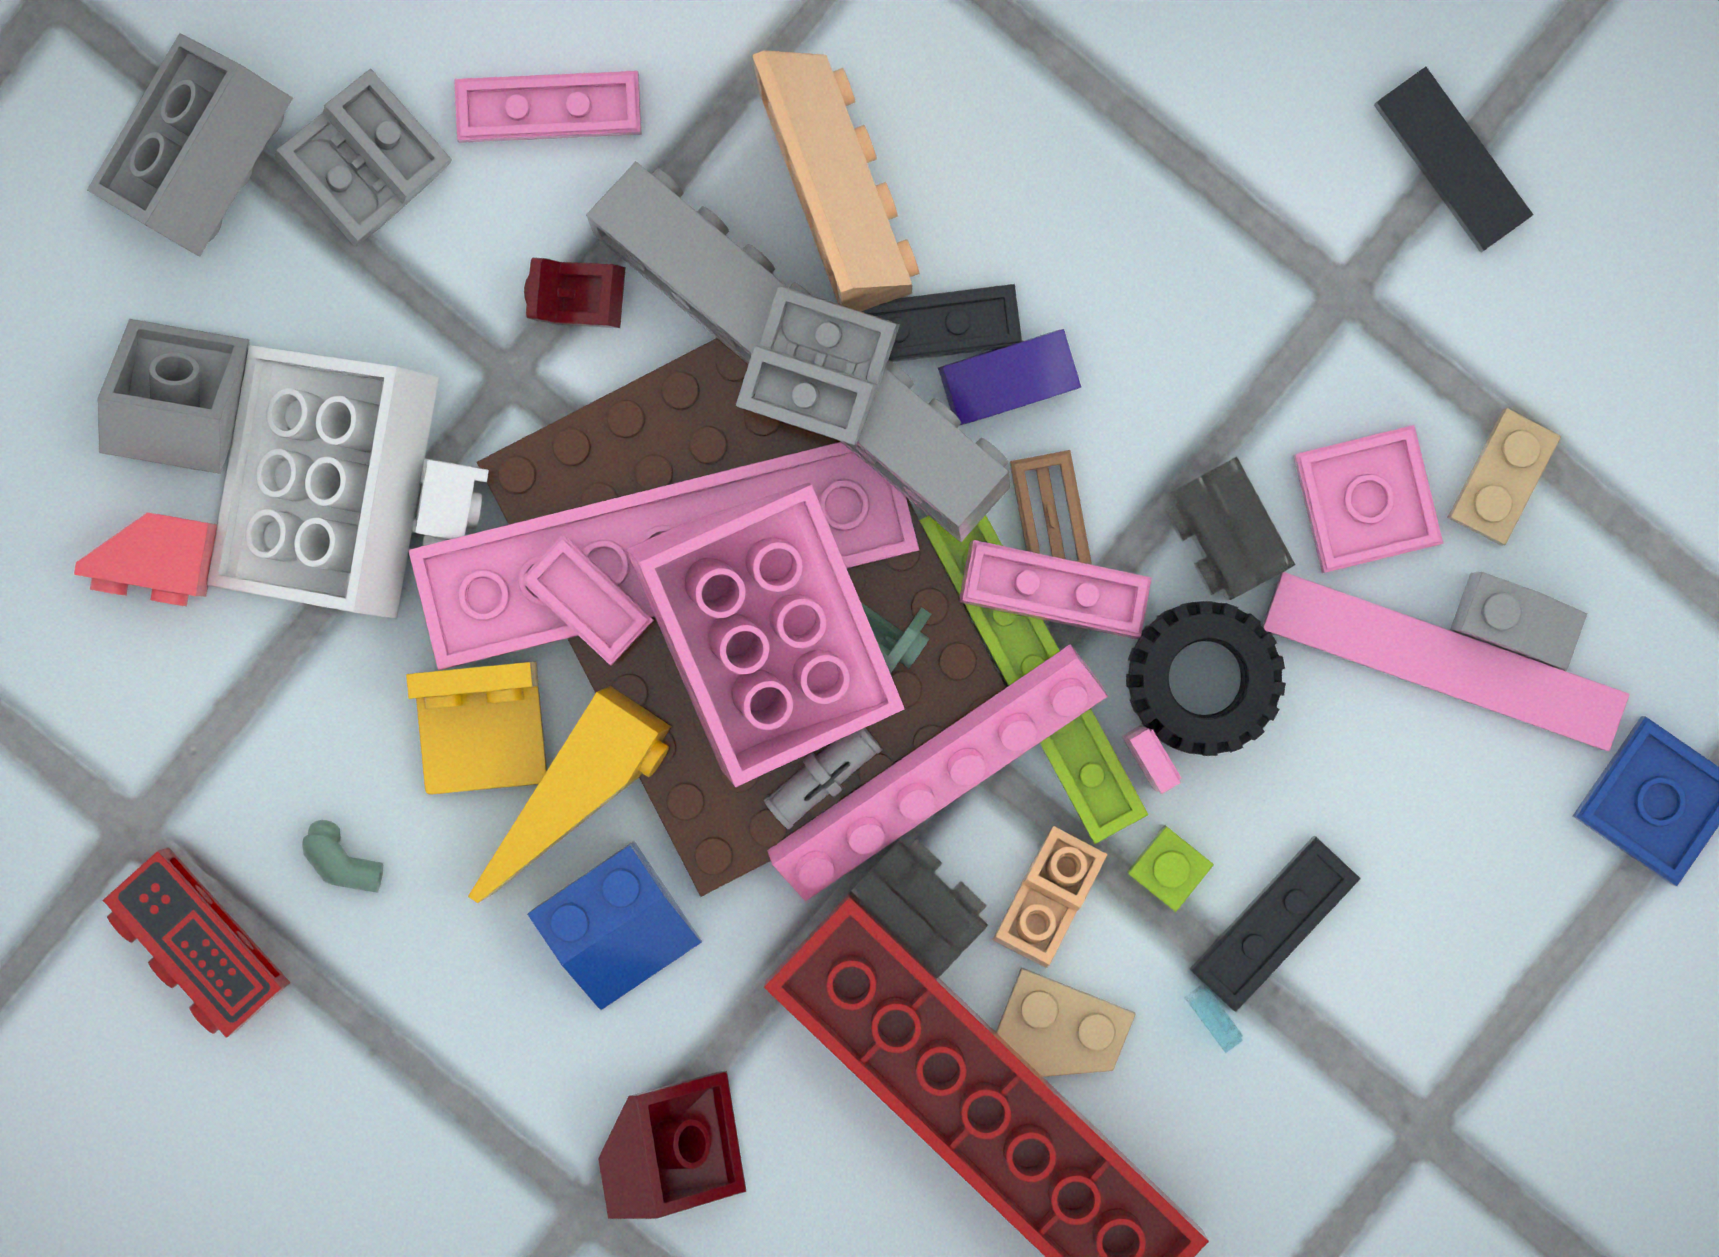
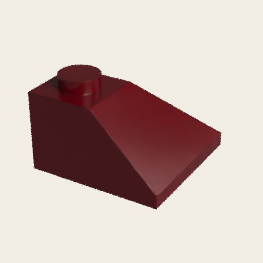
(672, 1150)

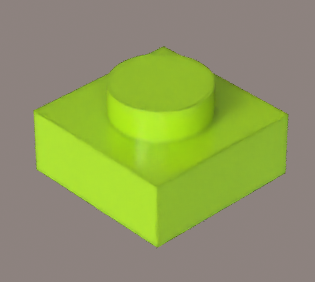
(1170, 868)

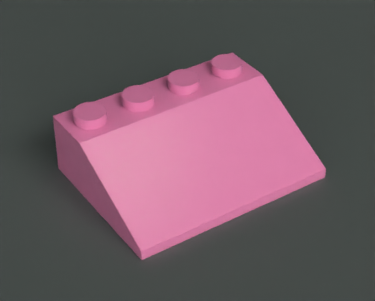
(766, 631)

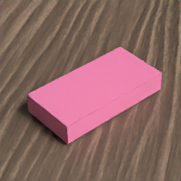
(587, 600)
(1152, 758)

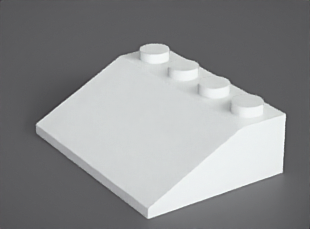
(323, 481)

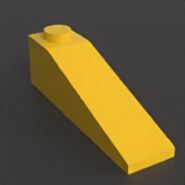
(598, 760)

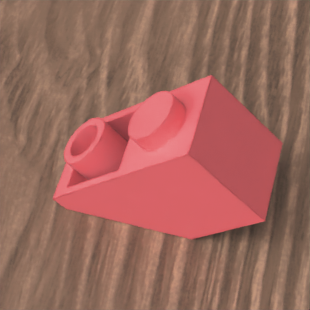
(154, 553)

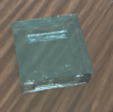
(1214, 1018)

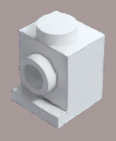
(447, 500)

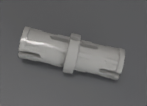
(821, 776)

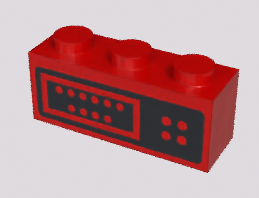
(194, 943)

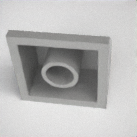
(172, 396)

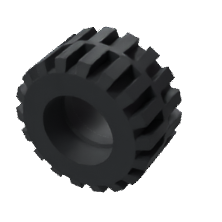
(1258, 689)

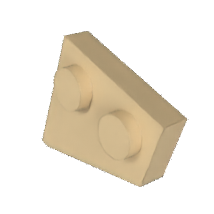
(1062, 1027)

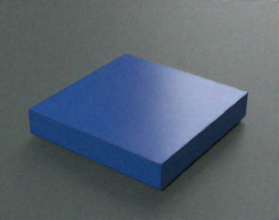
(1655, 801)

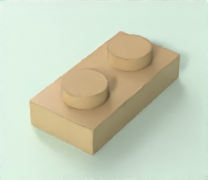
(1504, 476)

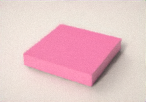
(1368, 499)

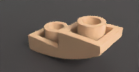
(1049, 896)

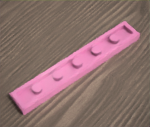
(1445, 661)

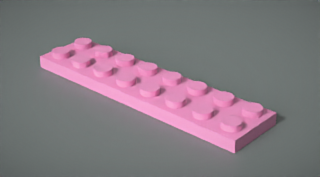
(483, 609)

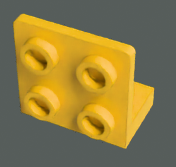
(479, 727)

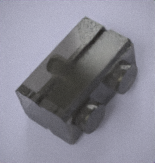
(1229, 530)
(919, 905)

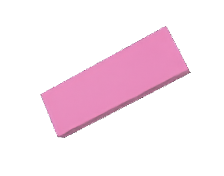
(548, 106)
(1055, 589)

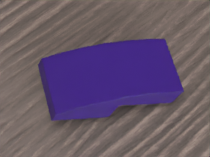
(1010, 377)

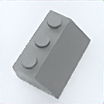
(190, 144)

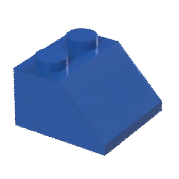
(614, 926)

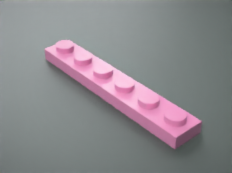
(937, 773)

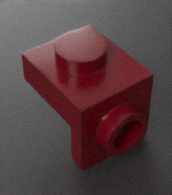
(574, 293)

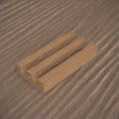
(1041, 465)

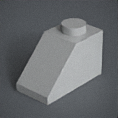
(1518, 620)

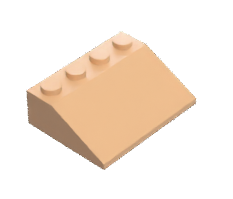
(833, 178)

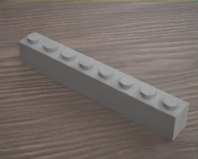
(731, 296)

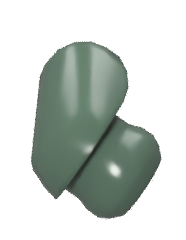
(333, 864)

